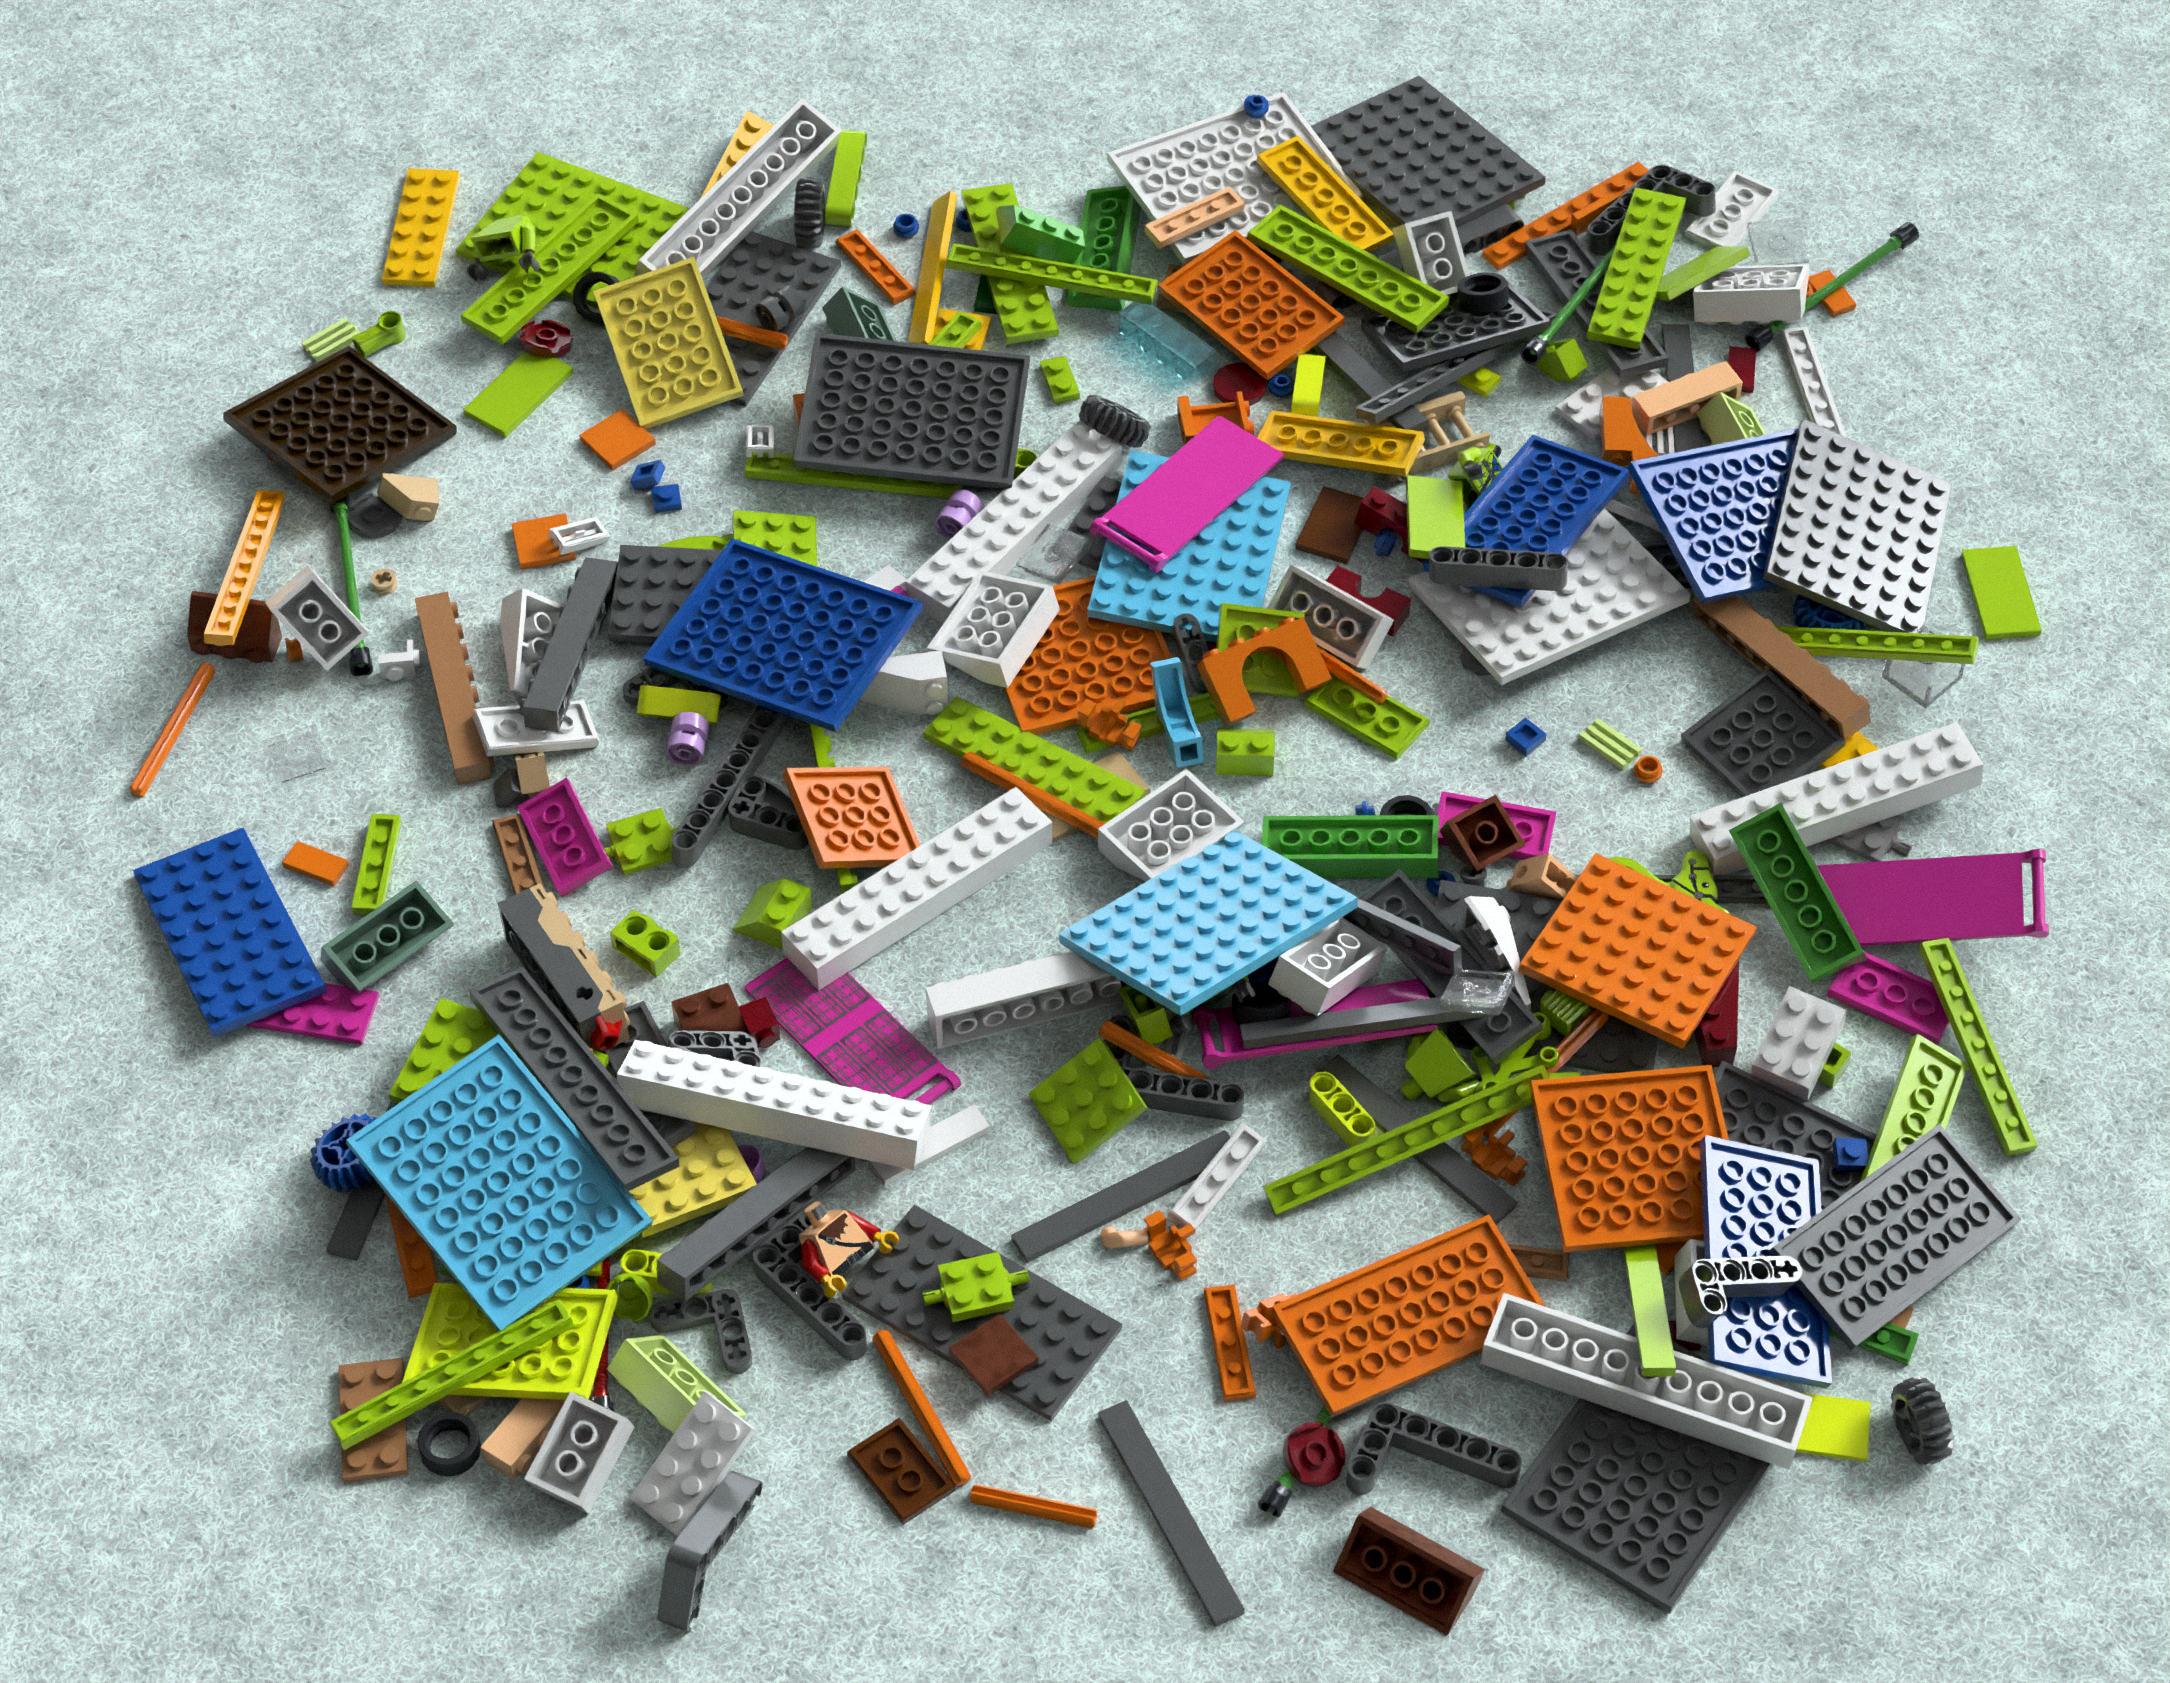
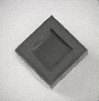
(506, 788)

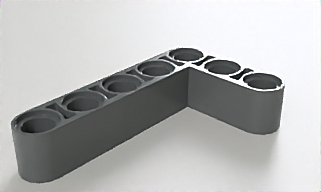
(1664, 179)
(1185, 1088)
(804, 1289)
(1427, 1446)
(700, 1545)

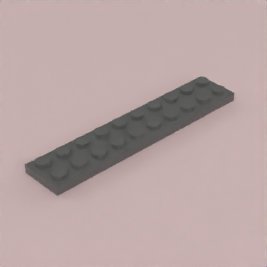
(574, 1079)

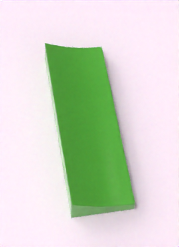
(1109, 236)
(1357, 844)
(1797, 893)

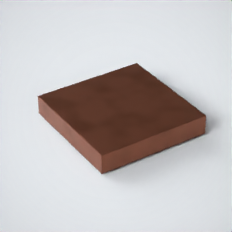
(993, 1355)

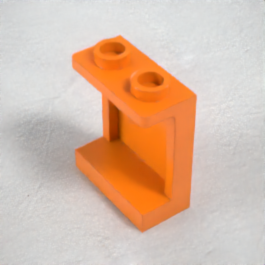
(1195, 418)

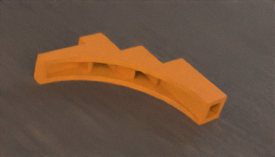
(1621, 436)

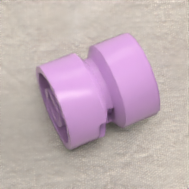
(958, 512)
(687, 738)

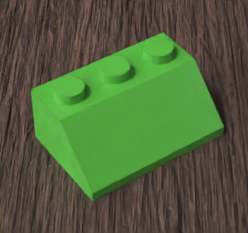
(1039, 235)

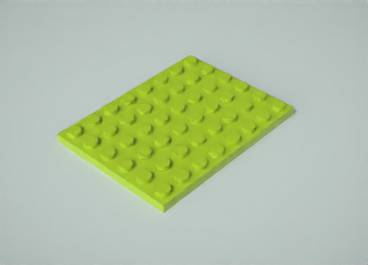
(553, 191)

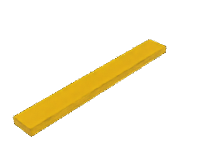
(932, 269)

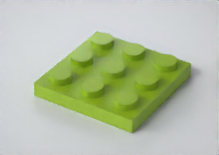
(779, 533)
(1260, 671)
(1087, 1100)

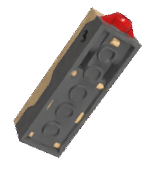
(564, 967)

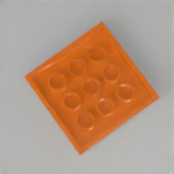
(851, 815)

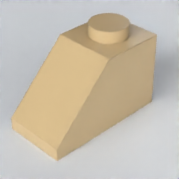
(410, 495)
(532, 773)

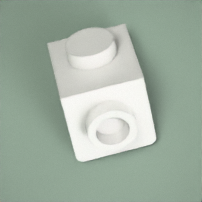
(400, 665)

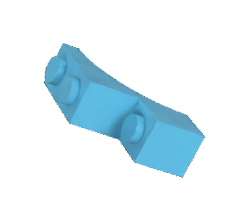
(1174, 712)

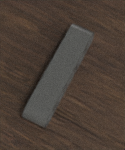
(1498, 568)

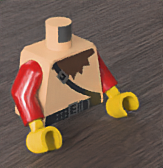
(836, 1243)

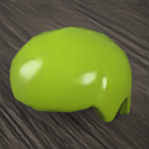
(632, 1294)

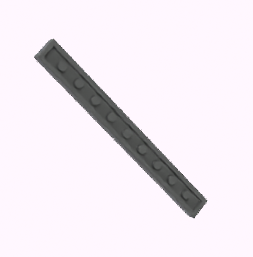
(1431, 380)

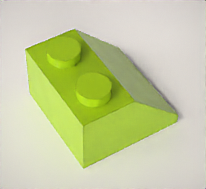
(1245, 751)
(773, 910)

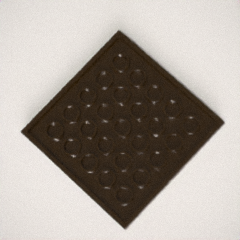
(339, 424)

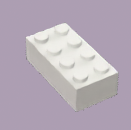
(1333, 616)
(1327, 966)

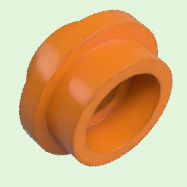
(1650, 763)

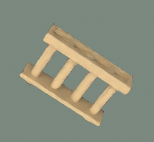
(1439, 410)

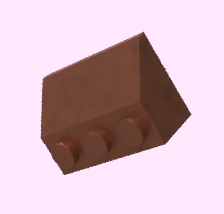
(257, 636)

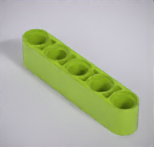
(845, 178)

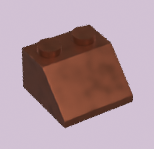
(1482, 834)
(708, 1011)

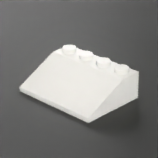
(1752, 295)
(996, 626)
(1166, 827)

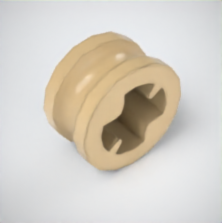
(380, 576)

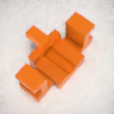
(1109, 724)
(1495, 1157)
(1171, 1248)
(1261, 1320)

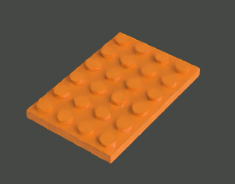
(1251, 304)

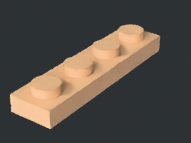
(1194, 217)

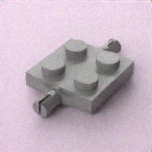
(1874, 840)

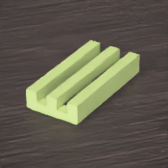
(329, 338)
(1613, 741)

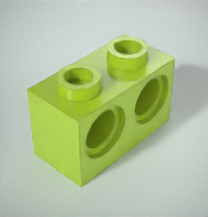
(644, 947)

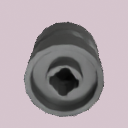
(780, 308)

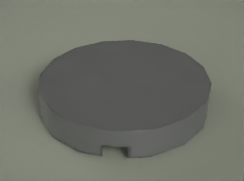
(372, 517)

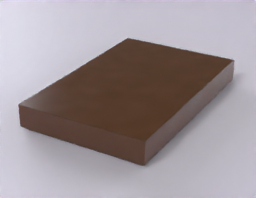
(1331, 526)
(901, 1471)

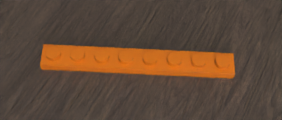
(1558, 220)

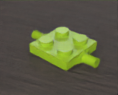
(640, 841)
(975, 1287)

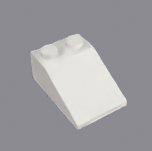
(911, 684)

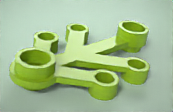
(1514, 1061)

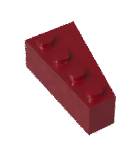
(1718, 1028)

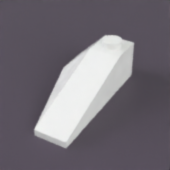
(525, 628)
(1492, 936)

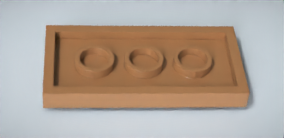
(386, 1451)

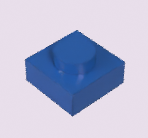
(647, 474)
(666, 498)
(1525, 736)
(1850, 1154)

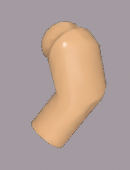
(1114, 1239)

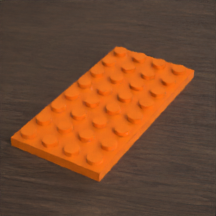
(1402, 1314)

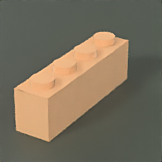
(1683, 397)
(521, 1435)

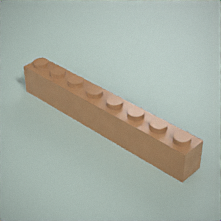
(1768, 648)
(453, 686)

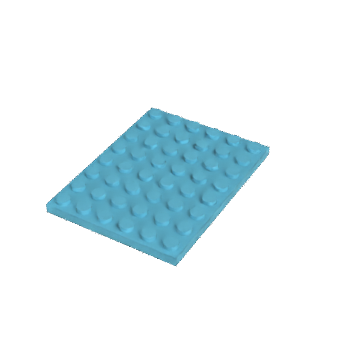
(1221, 564)
(1207, 922)
(498, 1183)

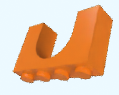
(1289, 642)

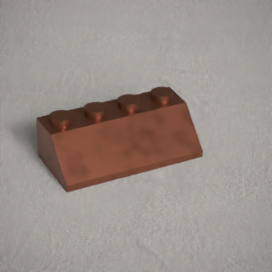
(1408, 1570)

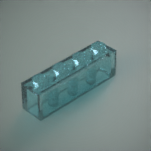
(1167, 341)

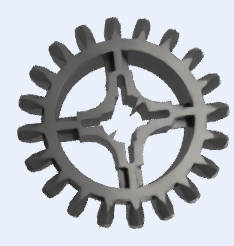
(809, 212)
(1114, 421)
(1922, 1420)

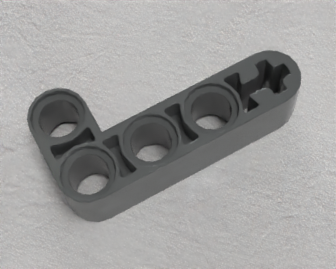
(1713, 1280)

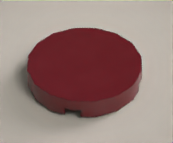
(546, 339)
(1237, 378)
(1314, 1454)

